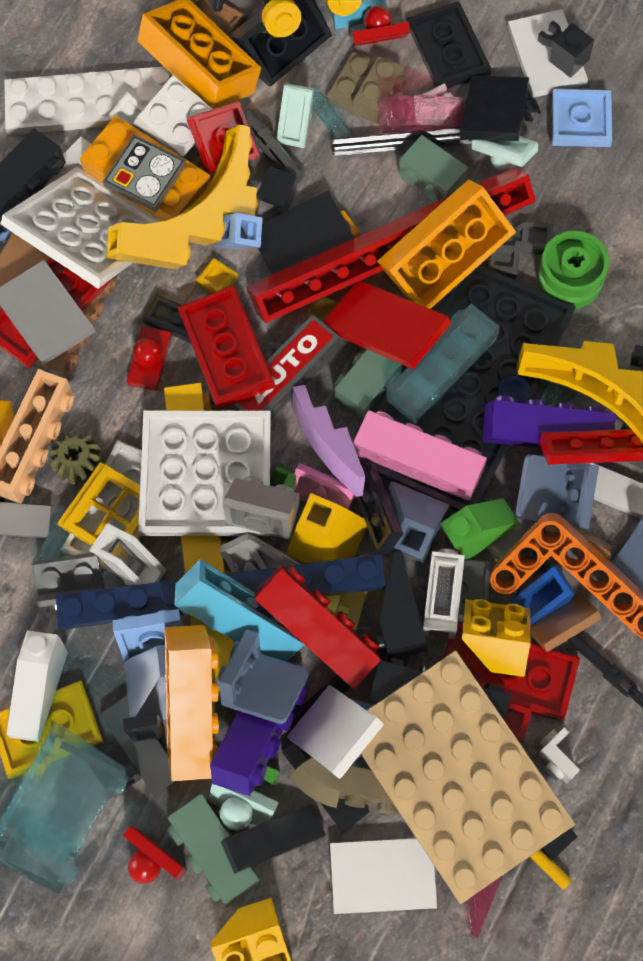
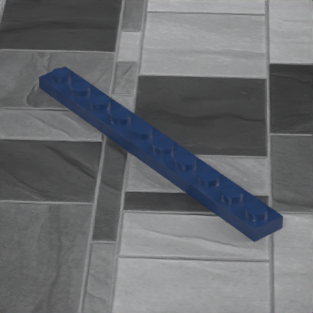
(116, 603)

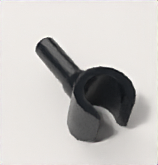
(531, 106)

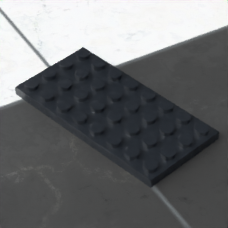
(523, 317)

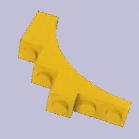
(166, 242)
(592, 372)

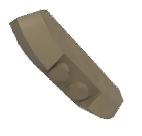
(356, 786)

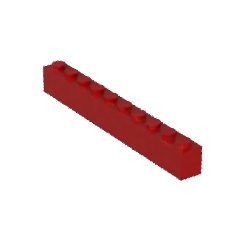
(359, 256)

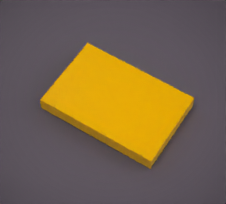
(70, 709)

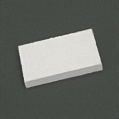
(535, 56)
(335, 731)
(381, 876)

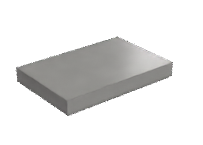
(44, 312)

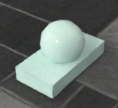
(295, 115)
(507, 154)
(240, 810)

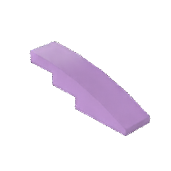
(330, 444)

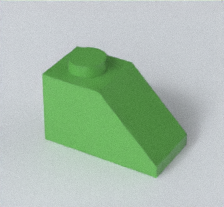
(479, 526)

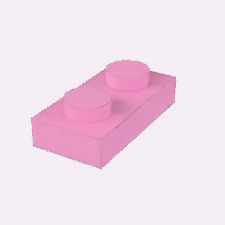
(322, 485)

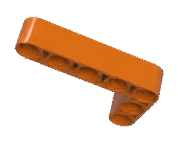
(580, 568)

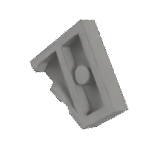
(251, 553)

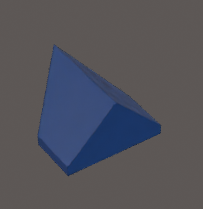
(544, 591)

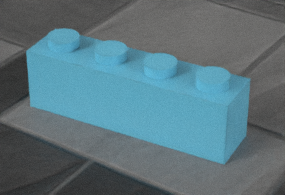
(231, 610)

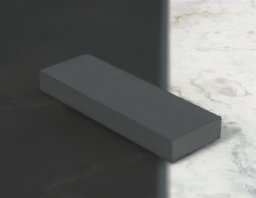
(146, 756)

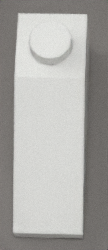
(35, 684)

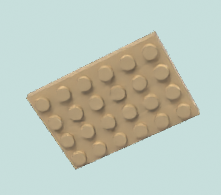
(461, 778)

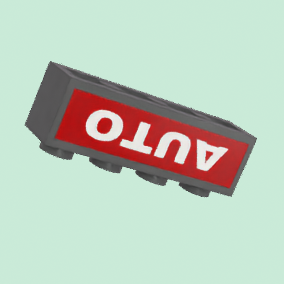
(294, 364)

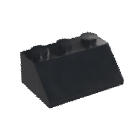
(281, 54)

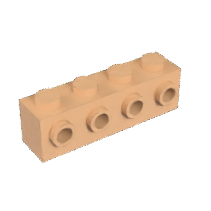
(31, 433)

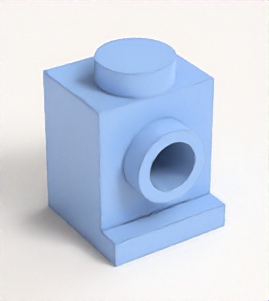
(241, 231)

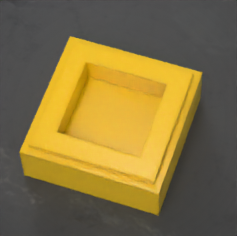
(216, 277)

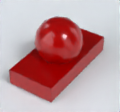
(378, 28)
(149, 358)
(147, 863)

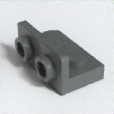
(66, 576)

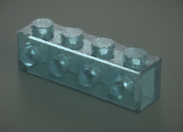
(444, 364)

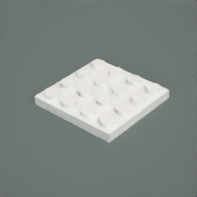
(72, 224)
(191, 465)

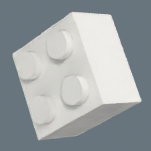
(167, 116)

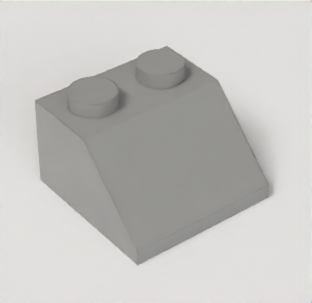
(261, 507)

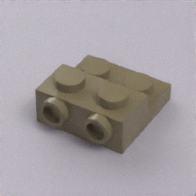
(365, 84)

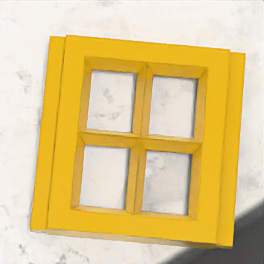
(87, 497)

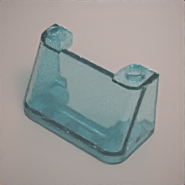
(57, 808)

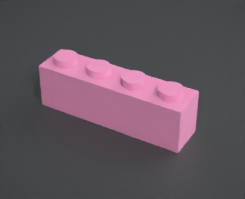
(419, 454)

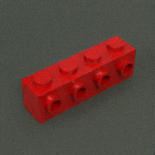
(318, 626)

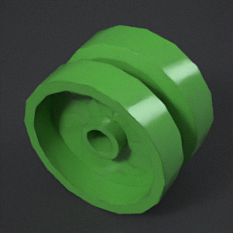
(573, 268)

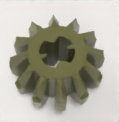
(63, 457)

